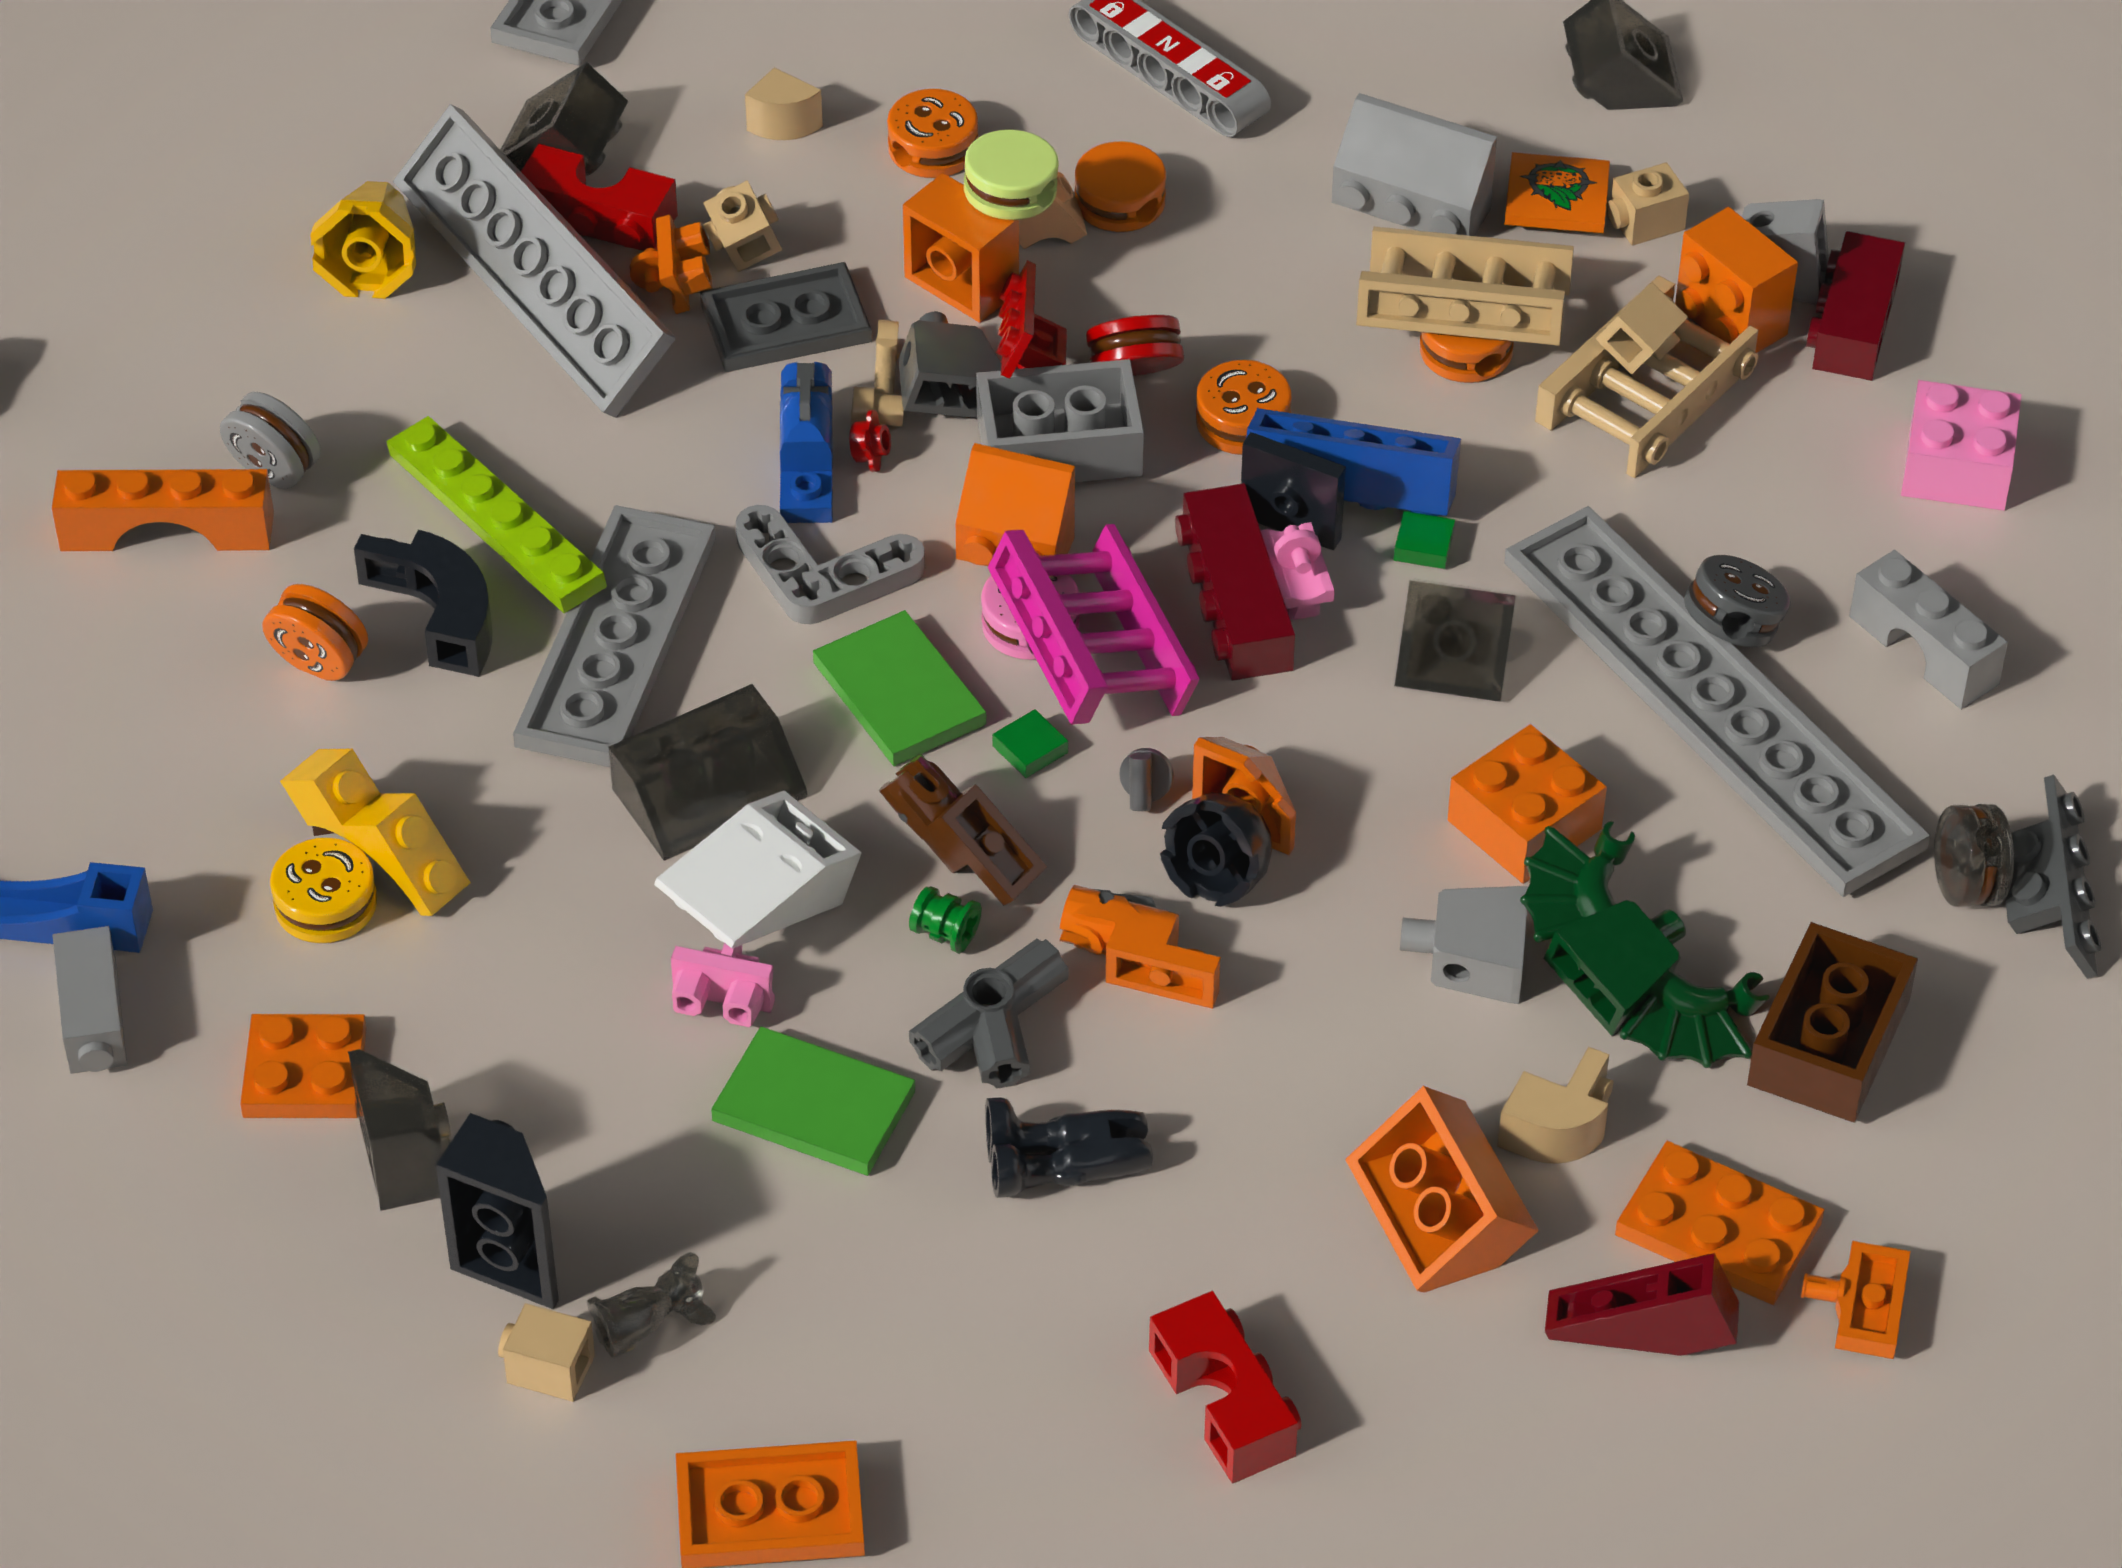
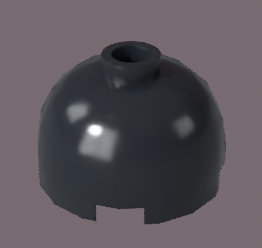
(1216, 847)

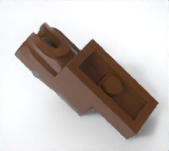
(963, 828)

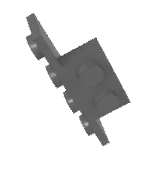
(2051, 878)

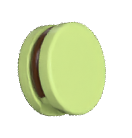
(1010, 174)

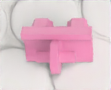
(1299, 569)
(723, 978)

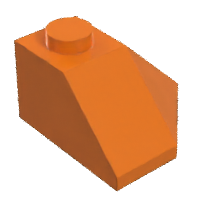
(1251, 775)

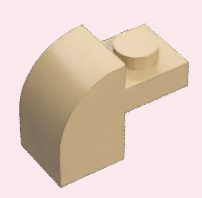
(1558, 1121)

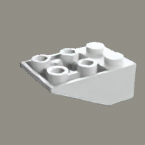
(762, 871)

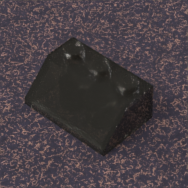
(703, 769)

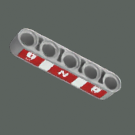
(1172, 62)

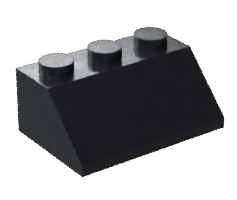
(497, 1211)

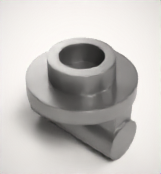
(1146, 777)

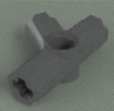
(995, 1028)

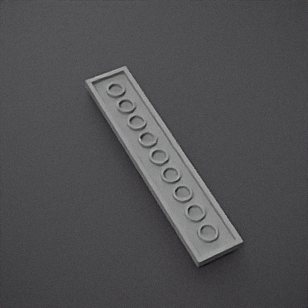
(1717, 702)

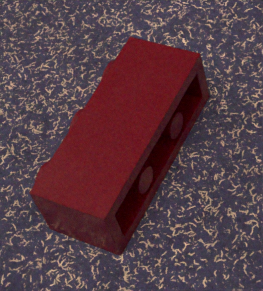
(1855, 305)

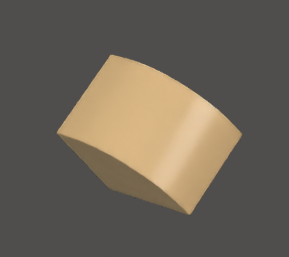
(783, 107)

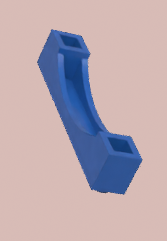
(92, 899)

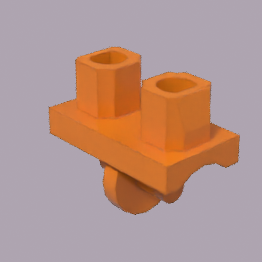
(676, 264)

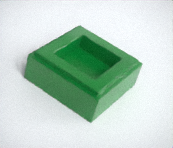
(1424, 540)
(1030, 743)

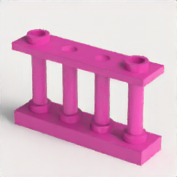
(1067, 652)

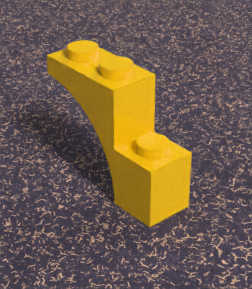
(391, 828)

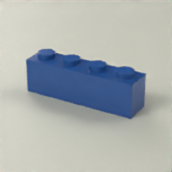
(1381, 462)

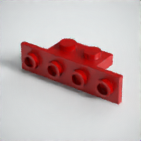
(1027, 337)

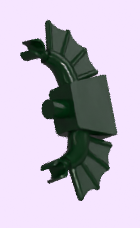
(1625, 961)

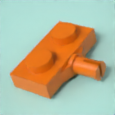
(1865, 1298)

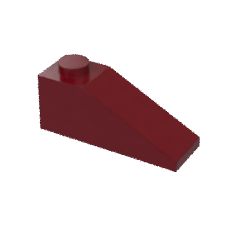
(1654, 1309)

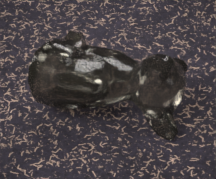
(640, 1310)

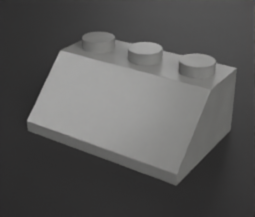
(1414, 168)

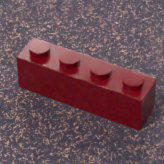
(1236, 582)

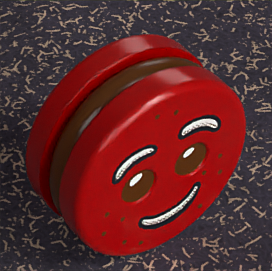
(1146, 340)

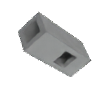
(89, 1000)

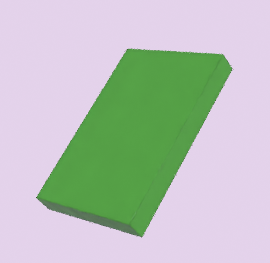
(899, 687)
(813, 1100)

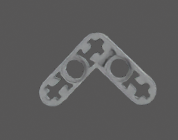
(823, 582)

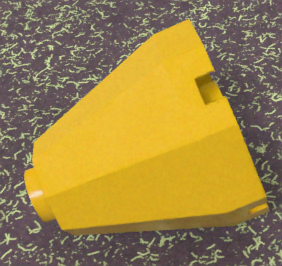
(365, 242)

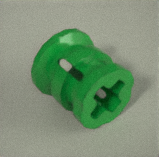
(945, 918)

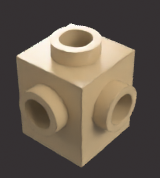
(742, 225)

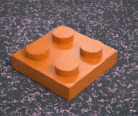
(301, 1065)

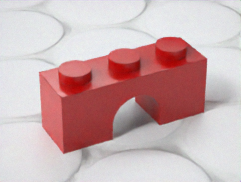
(613, 214)
(1207, 1346)

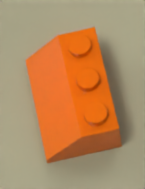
(1440, 1191)

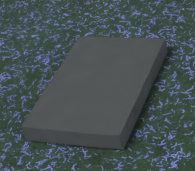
(785, 316)

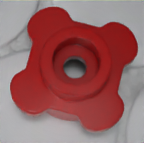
(869, 441)

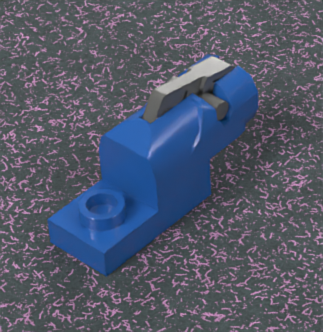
(806, 443)

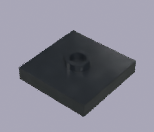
(1293, 488)

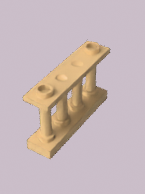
(1465, 285)
(1593, 367)

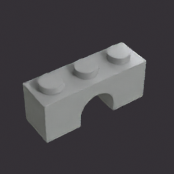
(1958, 647)

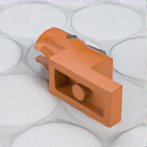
(1139, 945)

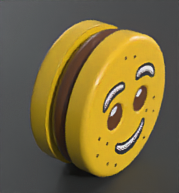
(323, 890)

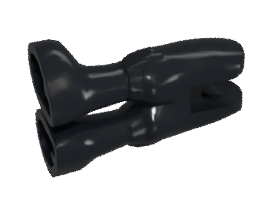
(1082, 1144)

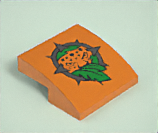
(1557, 192)

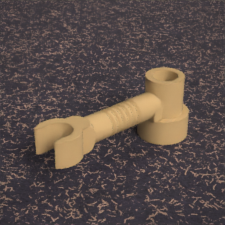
(882, 395)

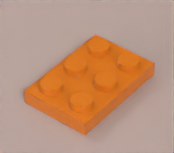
(1703, 1208)
(769, 1504)

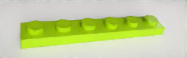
(497, 514)

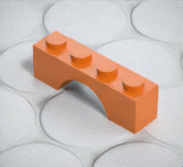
(222, 504)

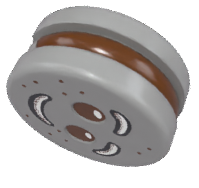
(270, 437)

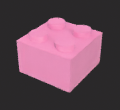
(1961, 445)

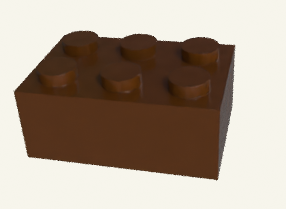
(1832, 1022)

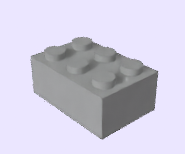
(1066, 415)

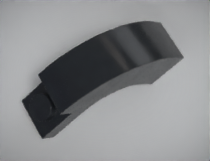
(444, 578)

